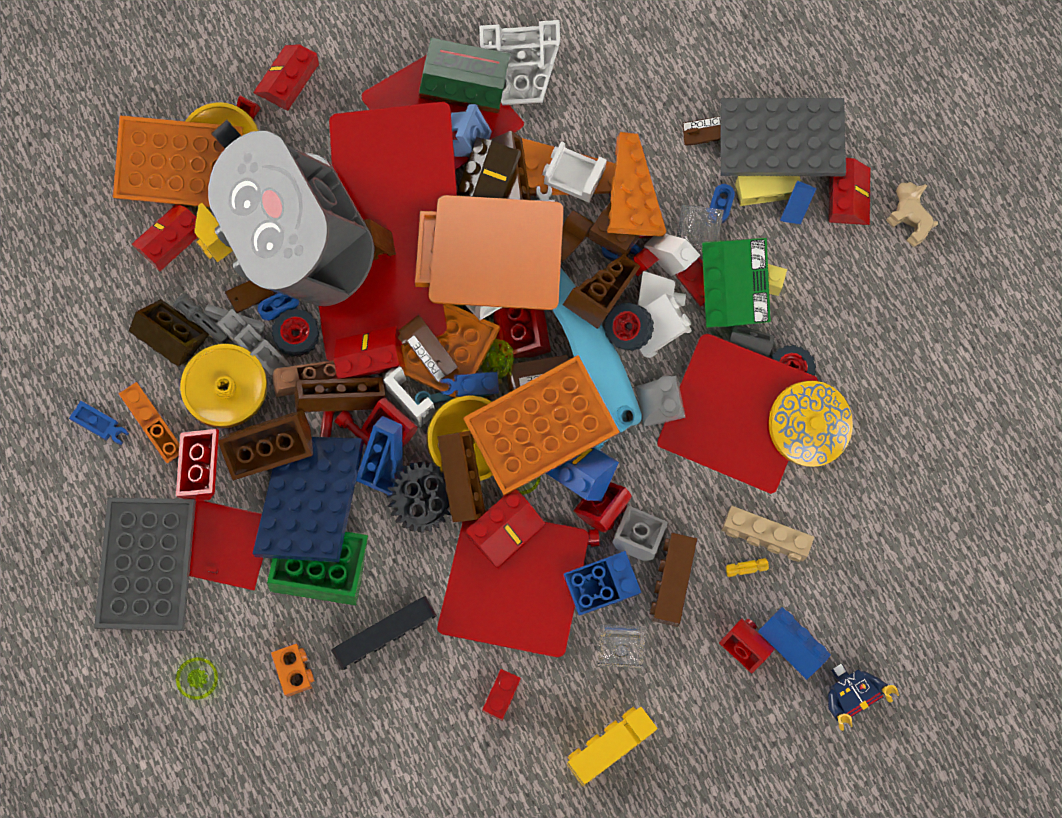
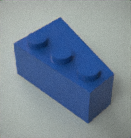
(382, 456)

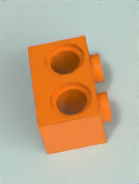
(287, 672)

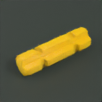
(747, 567)

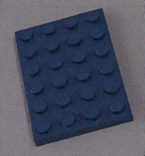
(310, 503)

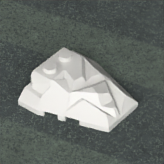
(530, 59)

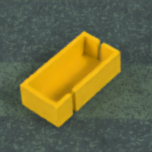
(611, 746)

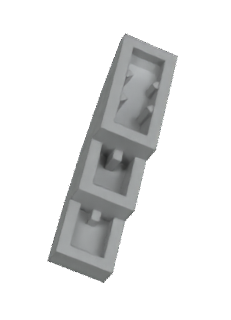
(249, 339)

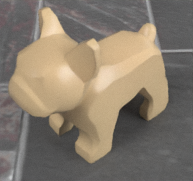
(912, 212)

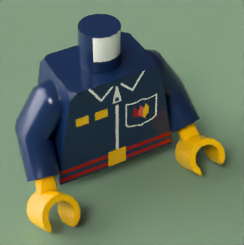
(855, 693)

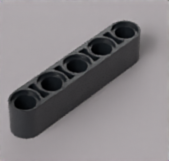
(382, 632)

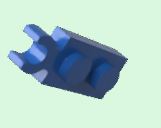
(472, 384)
(97, 422)

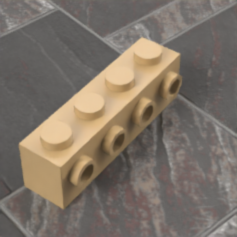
(767, 533)

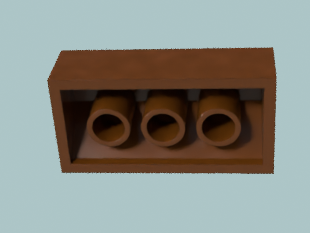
(267, 445)

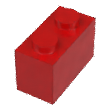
(501, 695)

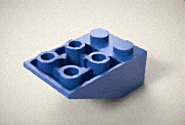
(602, 583)

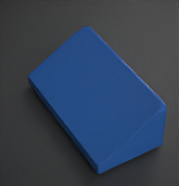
(798, 203)

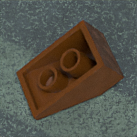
(613, 242)

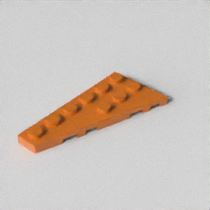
(539, 155)
(632, 193)

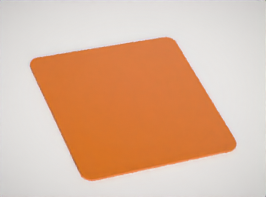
(497, 252)

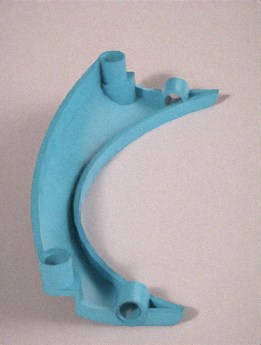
(600, 361)

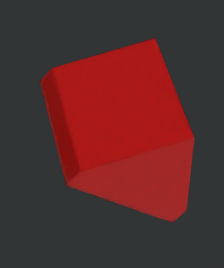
(248, 106)
(645, 259)

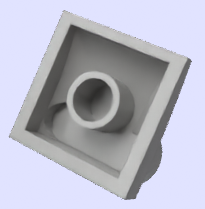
(660, 401)
(639, 534)

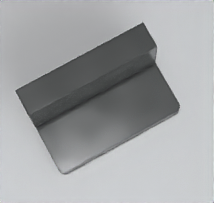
(752, 340)

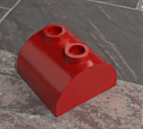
(388, 410)
(603, 513)
(747, 645)

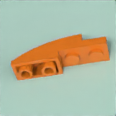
(151, 422)

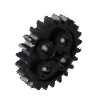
(403, 502)

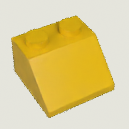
(208, 240)

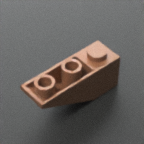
(285, 378)

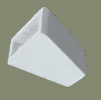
(673, 253)

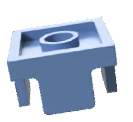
(468, 127)

